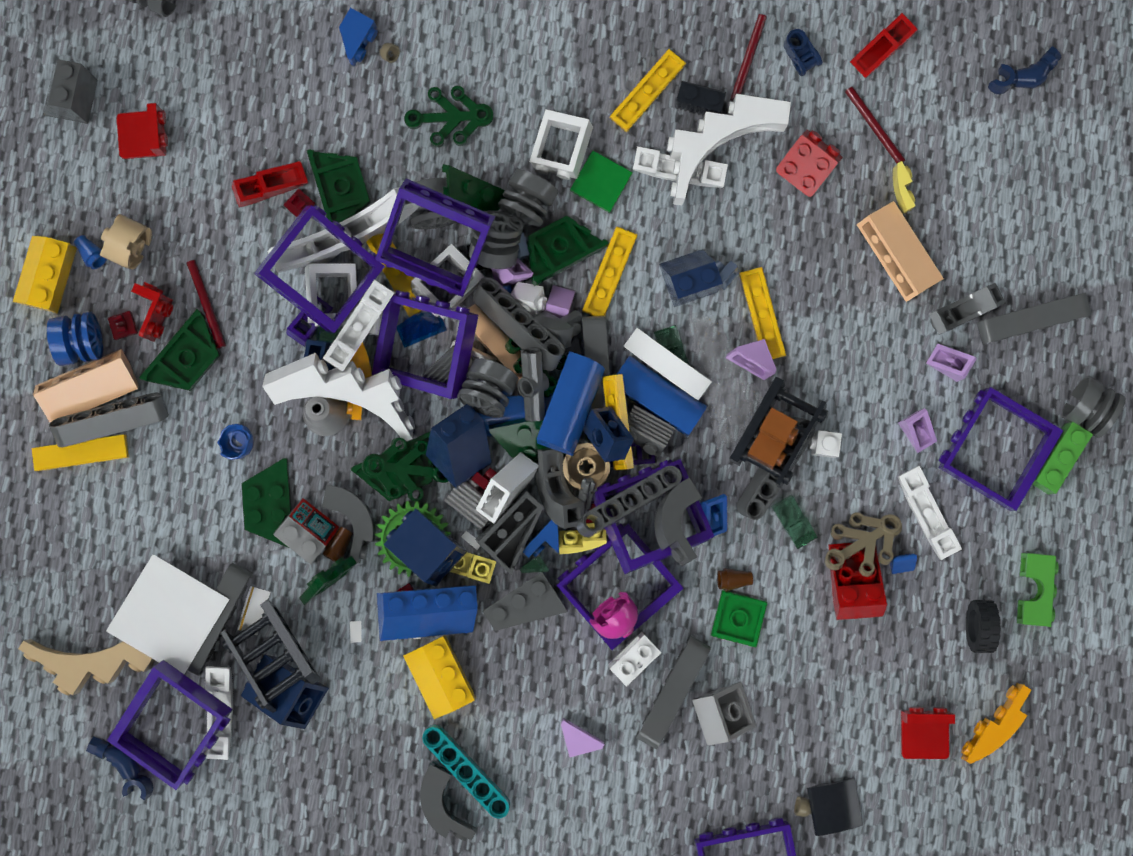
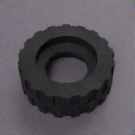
(983, 626)

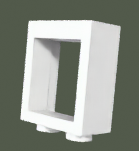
(566, 122)
(461, 264)
(329, 270)
(625, 663)

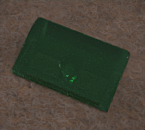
(535, 565)

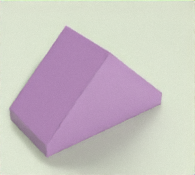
(512, 275)
(559, 301)
(754, 358)
(951, 362)
(919, 430)
(578, 740)

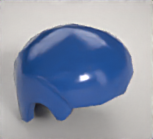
(239, 433)

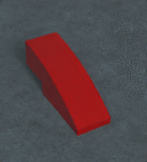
(884, 45)
(268, 183)

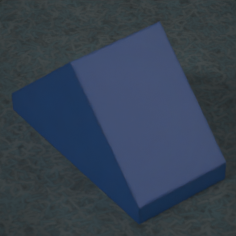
(716, 513)

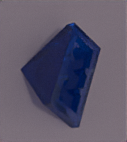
(419, 328)

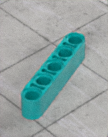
(469, 782)

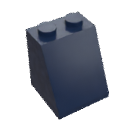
(691, 277)
(459, 445)
(424, 547)
(294, 705)

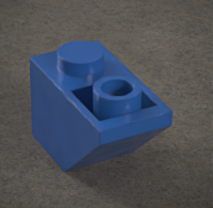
(356, 33)

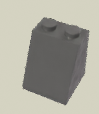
(70, 92)

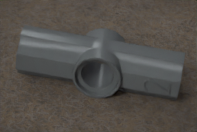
(533, 384)

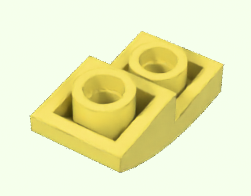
(901, 179)
(574, 542)
(475, 567)

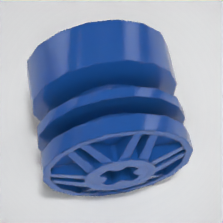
(74, 338)

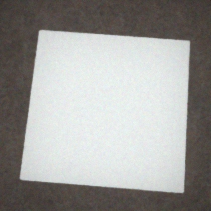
(167, 614)

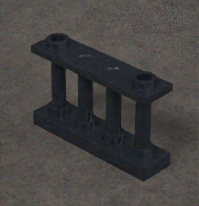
(774, 393)
(292, 653)

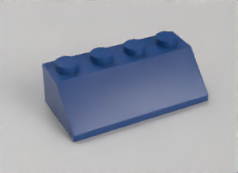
(426, 612)

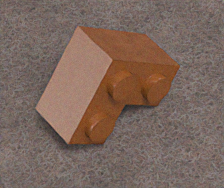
(773, 438)

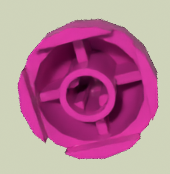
(615, 617)

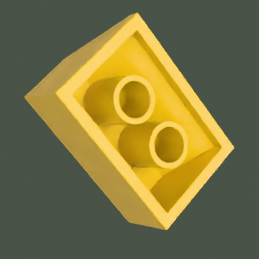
(45, 273)
(439, 677)

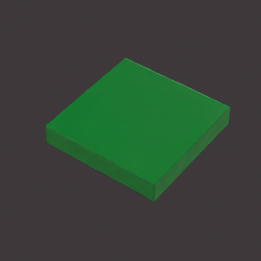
(601, 181)
(739, 618)

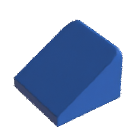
(903, 563)

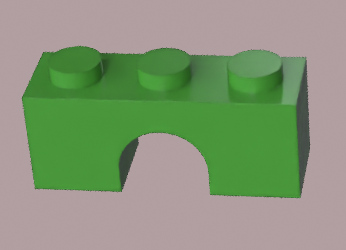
(1062, 458)
(1040, 609)

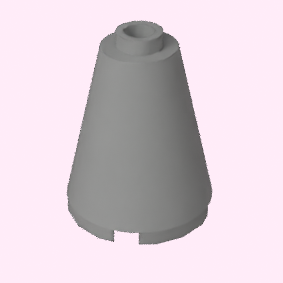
(327, 421)

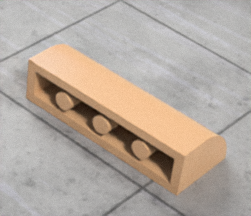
(899, 251)
(494, 340)
(86, 386)

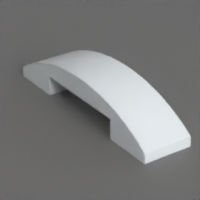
(661, 166)
(358, 325)
(667, 364)
(927, 513)
(219, 683)

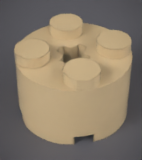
(125, 242)
(588, 453)

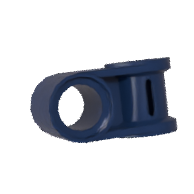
(801, 54)

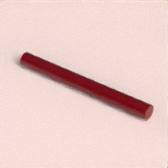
(749, 55)
(874, 125)
(206, 304)

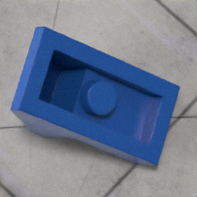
(548, 534)

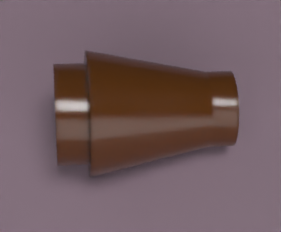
(338, 545)
(732, 579)

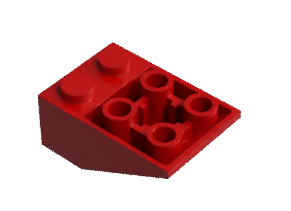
(853, 593)

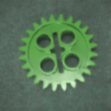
(396, 519)

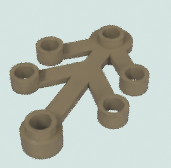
(865, 540)

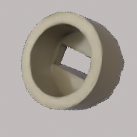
(385, 49)
(802, 807)

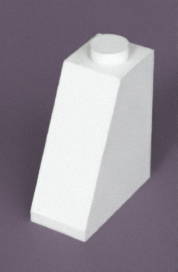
(506, 487)

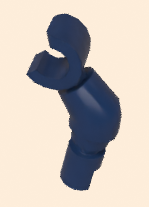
(1026, 77)
(125, 766)

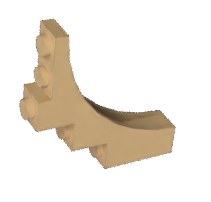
(76, 668)

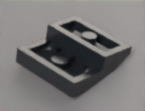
(835, 807)

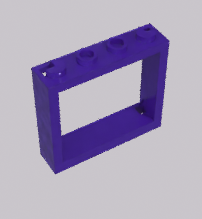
(448, 208)
(291, 295)
(462, 348)
(1033, 467)
(695, 512)
(585, 561)
(145, 755)
(752, 830)

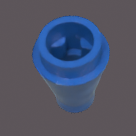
(89, 252)

